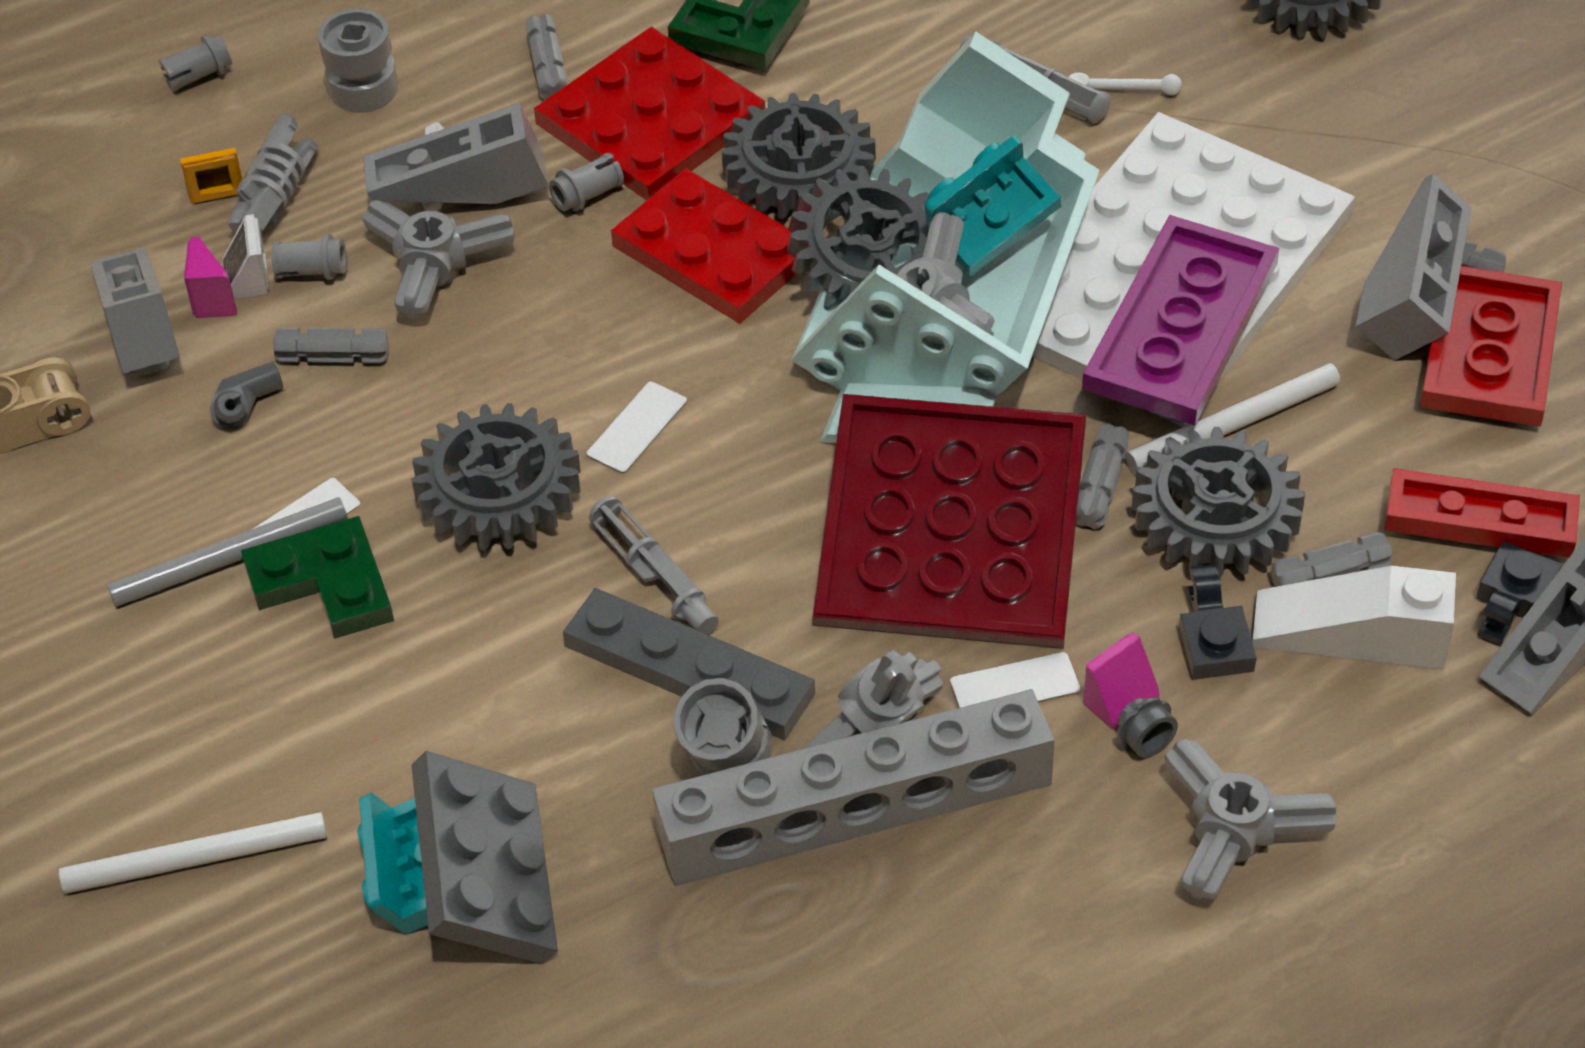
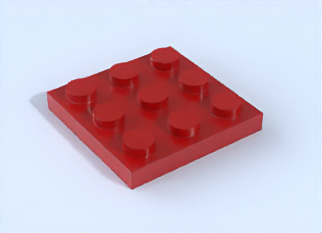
(648, 109)

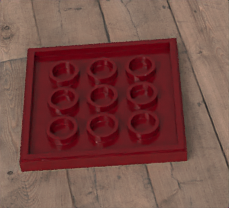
(951, 521)

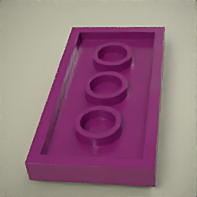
(1180, 320)

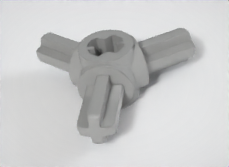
(431, 248)
(939, 277)
(882, 696)
(1237, 816)

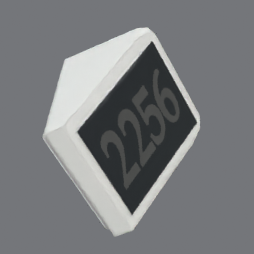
(246, 260)

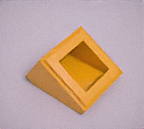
(212, 175)

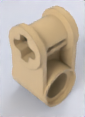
(30, 403)

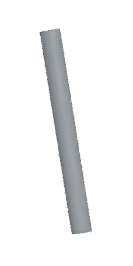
(222, 552)

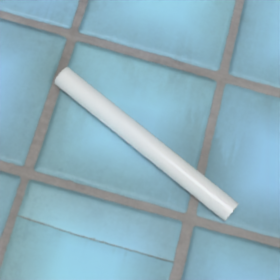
(1245, 411)
(192, 853)

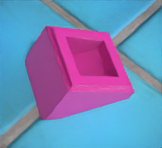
(207, 282)
(1118, 679)

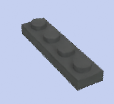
(680, 657)

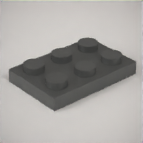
(483, 858)

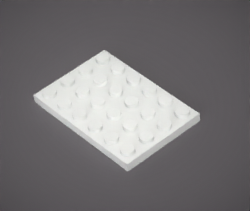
(1198, 179)

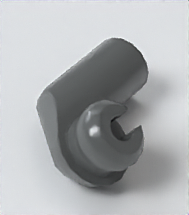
(238, 393)

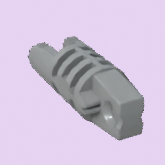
(272, 175)

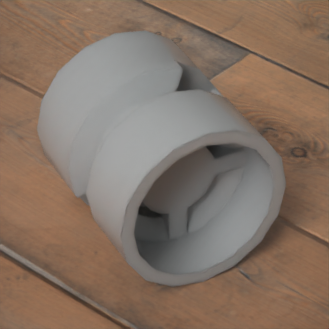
(358, 60)
(721, 726)

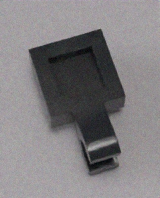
(1512, 587)
(1213, 636)

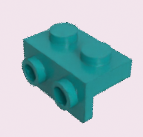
(996, 200)
(392, 863)

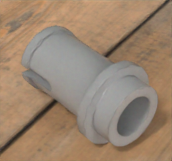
(196, 62)
(575, 187)
(309, 257)

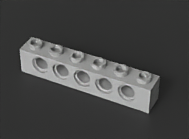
(853, 786)

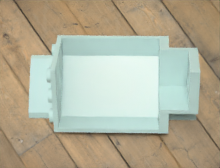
(902, 341)

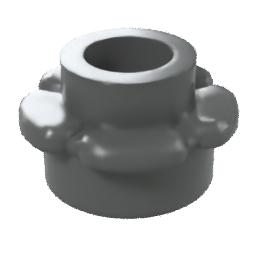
(1146, 726)

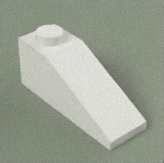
(1362, 615)

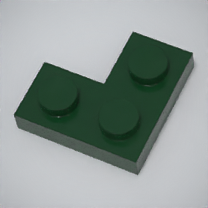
(739, 34)
(323, 561)

